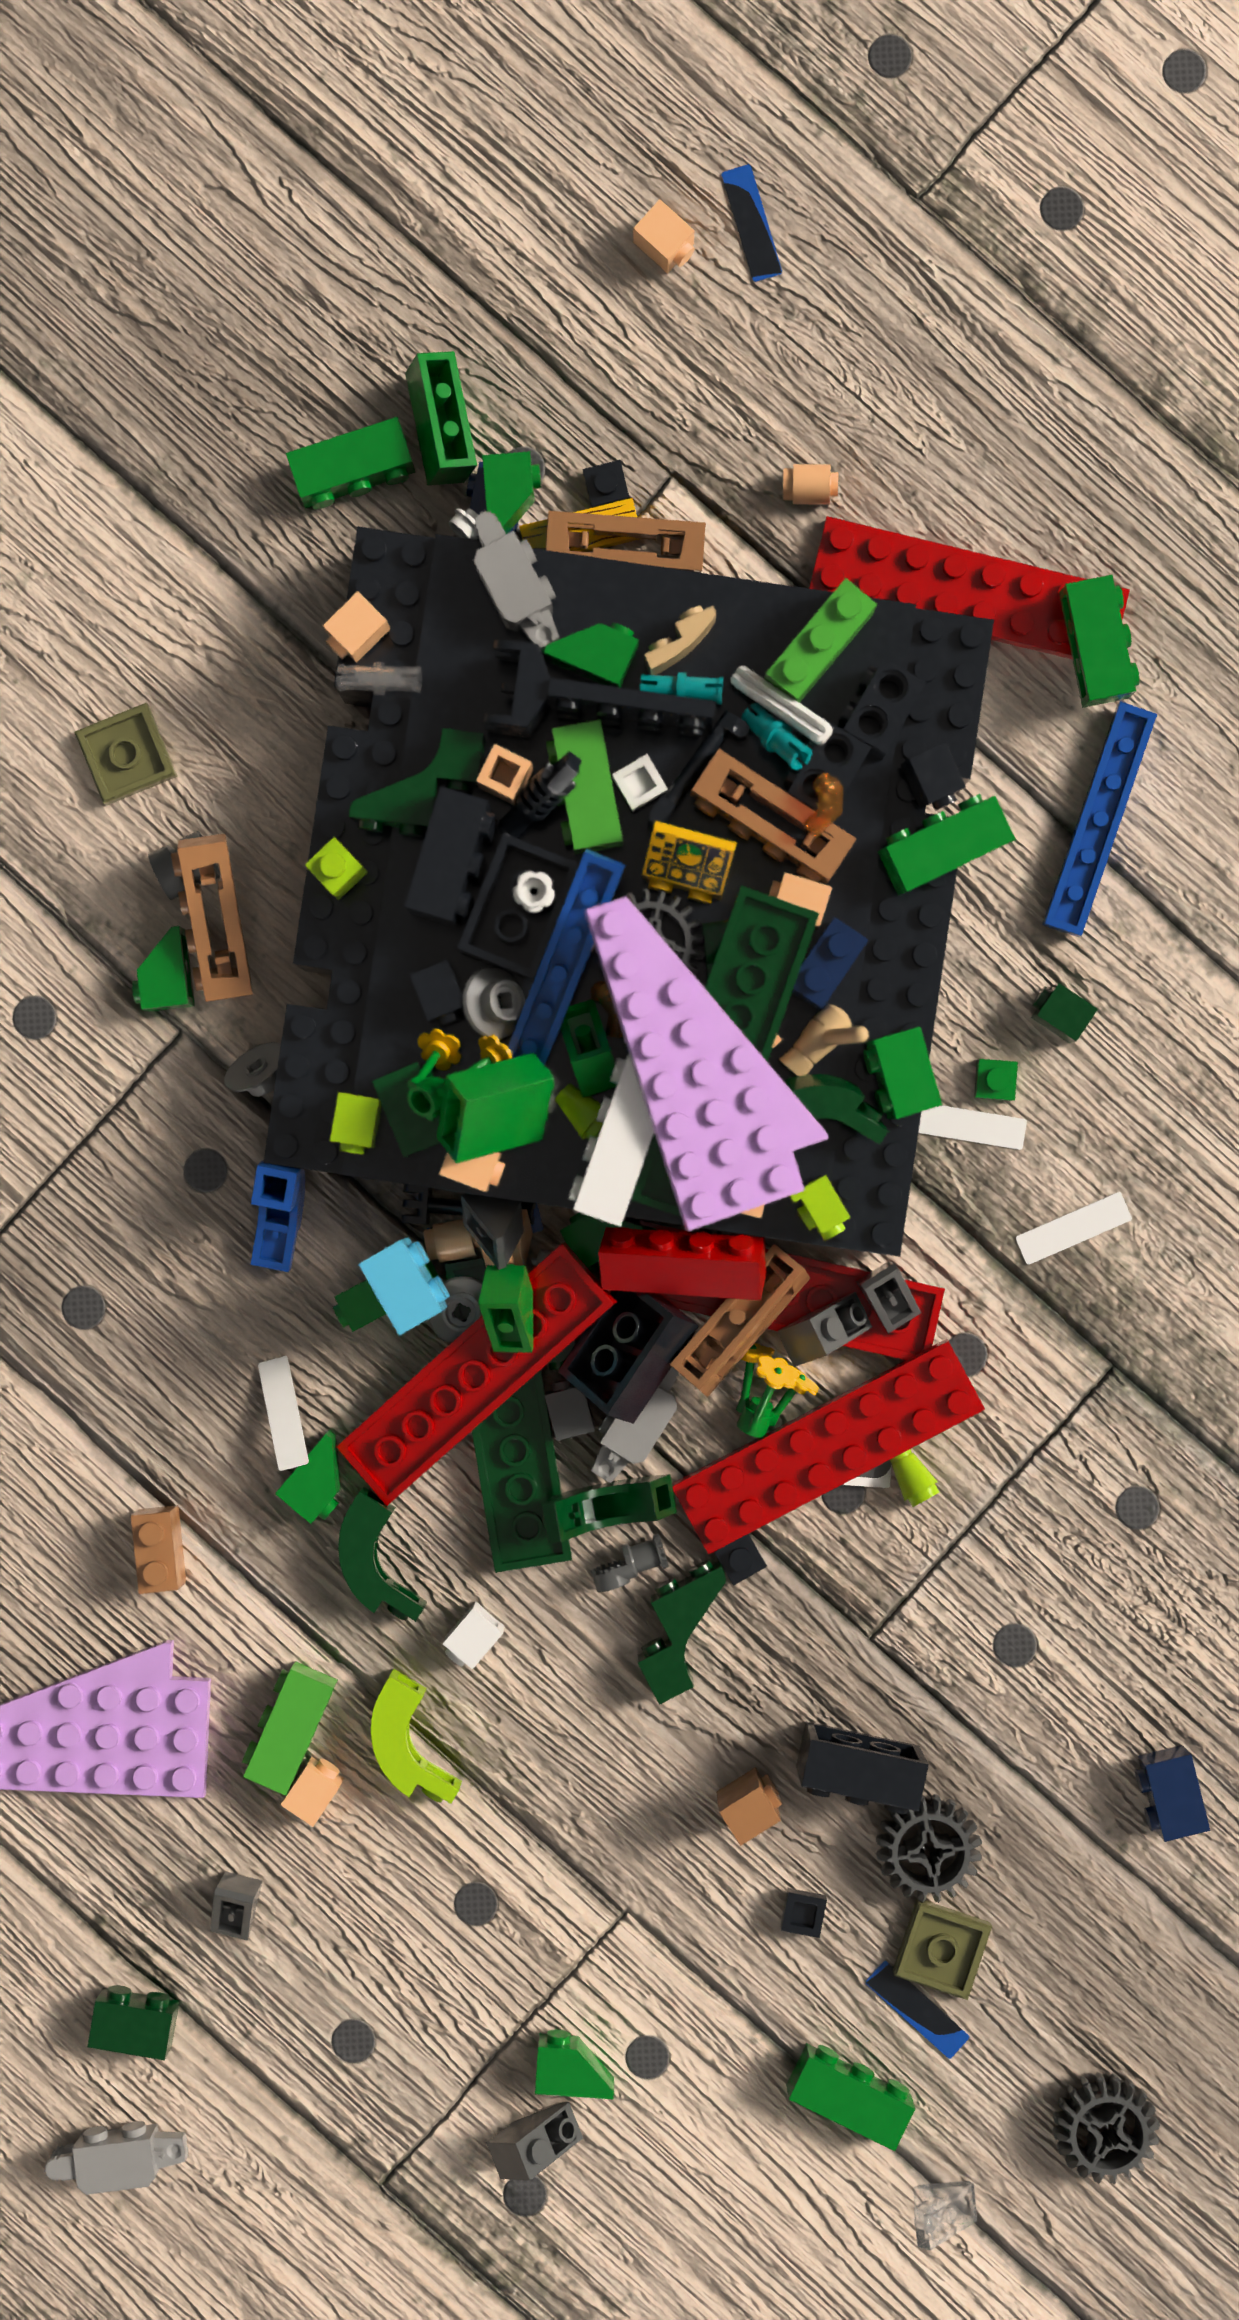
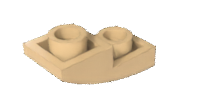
(690, 632)

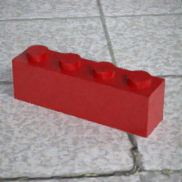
(682, 1263)

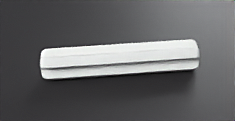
(781, 705)

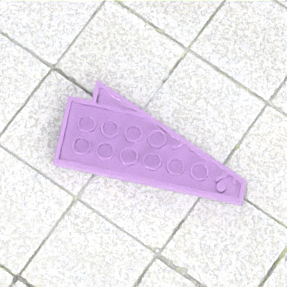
(710, 1095)
(111, 1731)

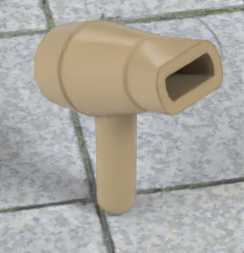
(822, 1034)

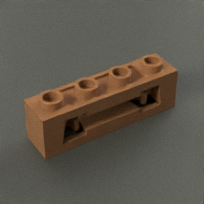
(689, 549)
(748, 824)
(224, 980)
(739, 1324)

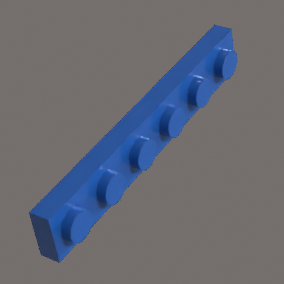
(1099, 819)
(564, 958)

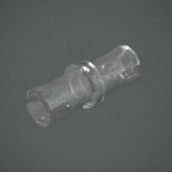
(379, 678)

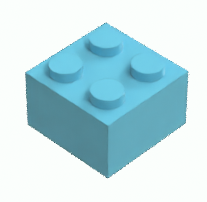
(405, 1284)

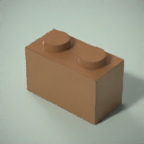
(158, 1549)
(749, 1805)

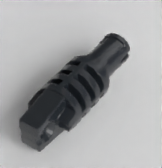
(541, 795)

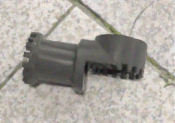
(637, 1559)

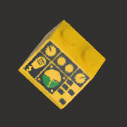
(687, 862)

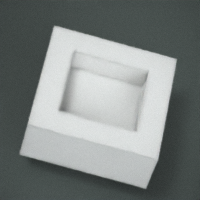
(639, 782)

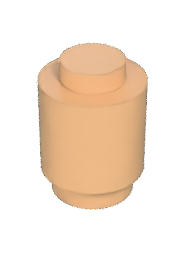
(810, 484)
(449, 1241)

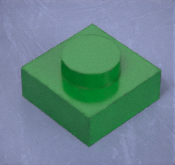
(996, 1079)

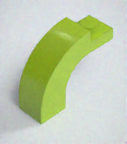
(394, 1746)

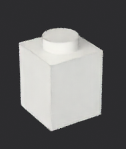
(472, 1636)

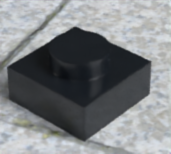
(605, 483)
(740, 1559)
(803, 1912)

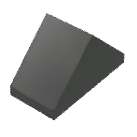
(494, 1225)
(889, 1296)
(235, 1905)

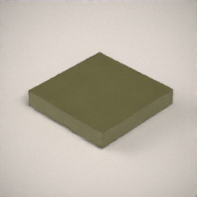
(126, 754)
(942, 1949)

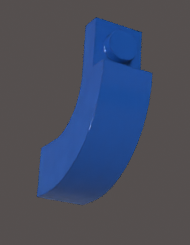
(280, 1199)

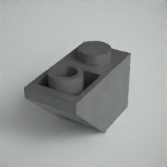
(824, 1330)
(534, 2142)

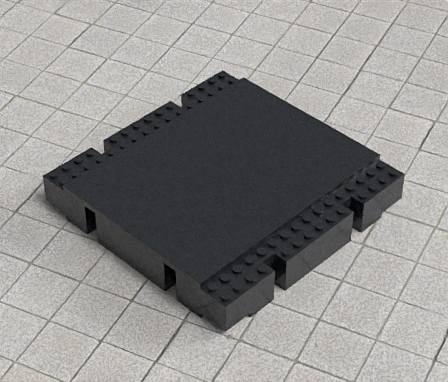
(373, 944)

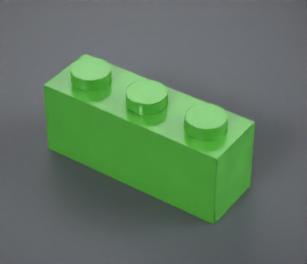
(821, 641)
(592, 803)
(288, 1727)

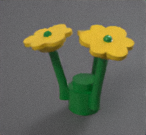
(442, 1051)
(758, 1413)

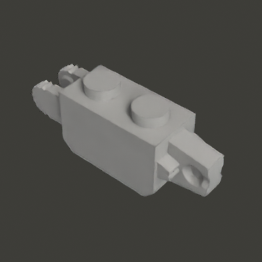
(513, 583)
(631, 1442)
(117, 2157)

